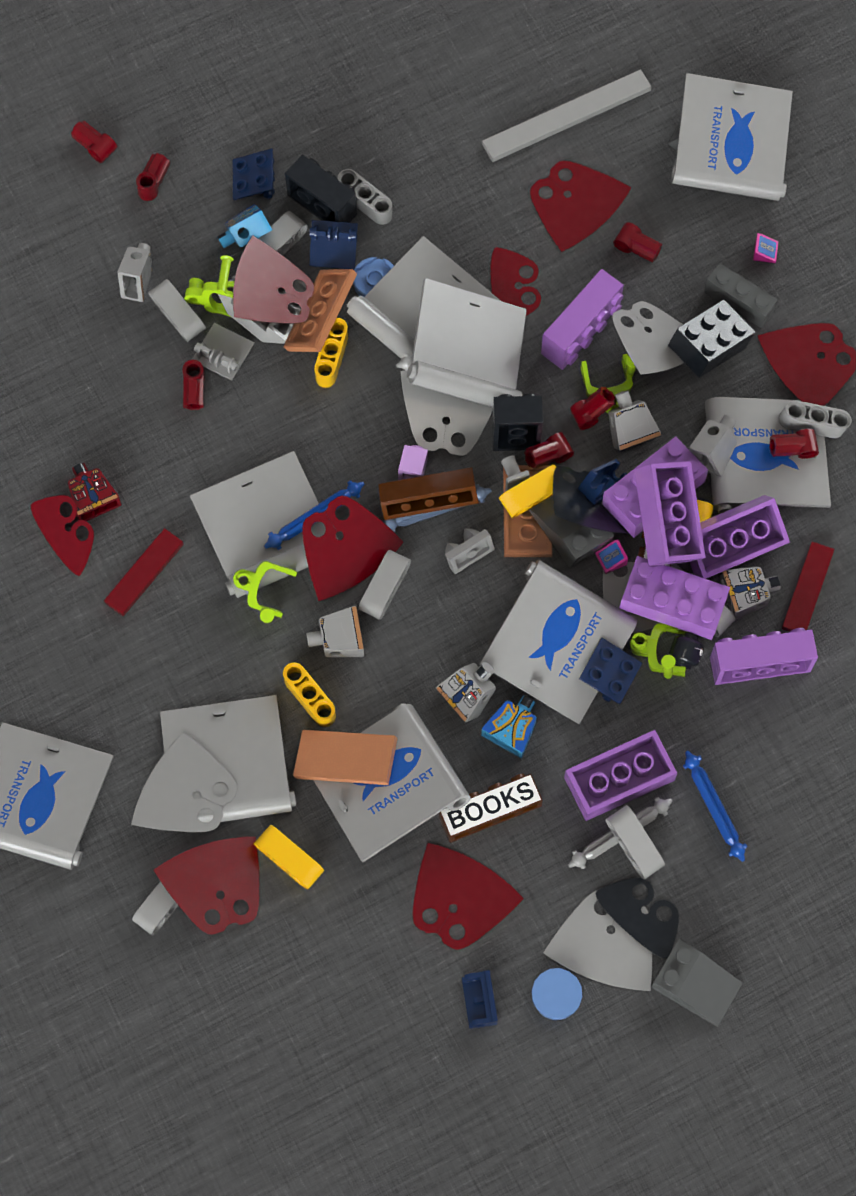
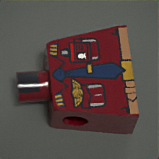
(92, 493)

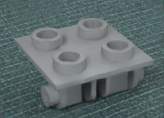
(223, 351)

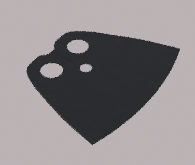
(576, 507)

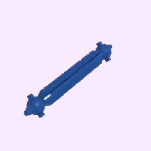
(295, 527)
(715, 806)

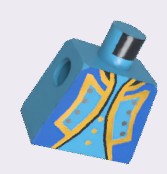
(254, 225)
(512, 726)

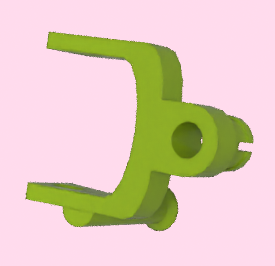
(200, 292)
(628, 368)
(252, 583)
(649, 648)

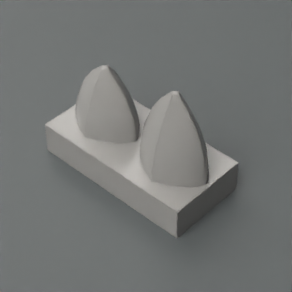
(475, 546)

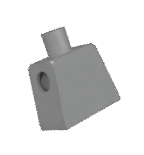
(715, 445)

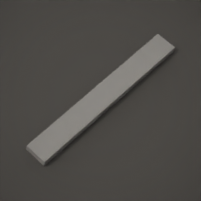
(566, 115)

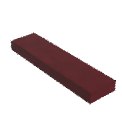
(143, 572)
(808, 587)

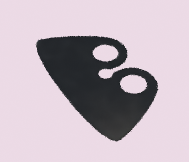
(644, 928)

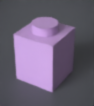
(412, 462)

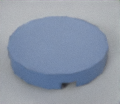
(369, 273)
(556, 994)

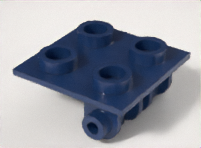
(254, 175)
(333, 244)
(610, 671)

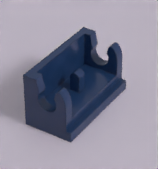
(600, 480)
(479, 999)

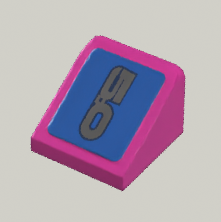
(765, 249)
(612, 556)

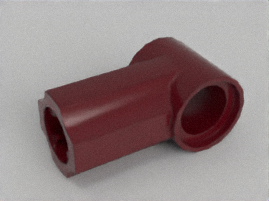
(98, 145)
(153, 176)
(632, 240)
(193, 386)
(588, 410)
(800, 443)
(555, 449)

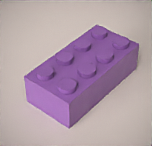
(582, 319)
(623, 498)
(669, 513)
(740, 536)
(674, 598)
(763, 656)
(620, 775)

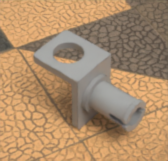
(513, 472)

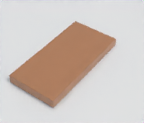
(328, 297)
(523, 534)
(345, 757)

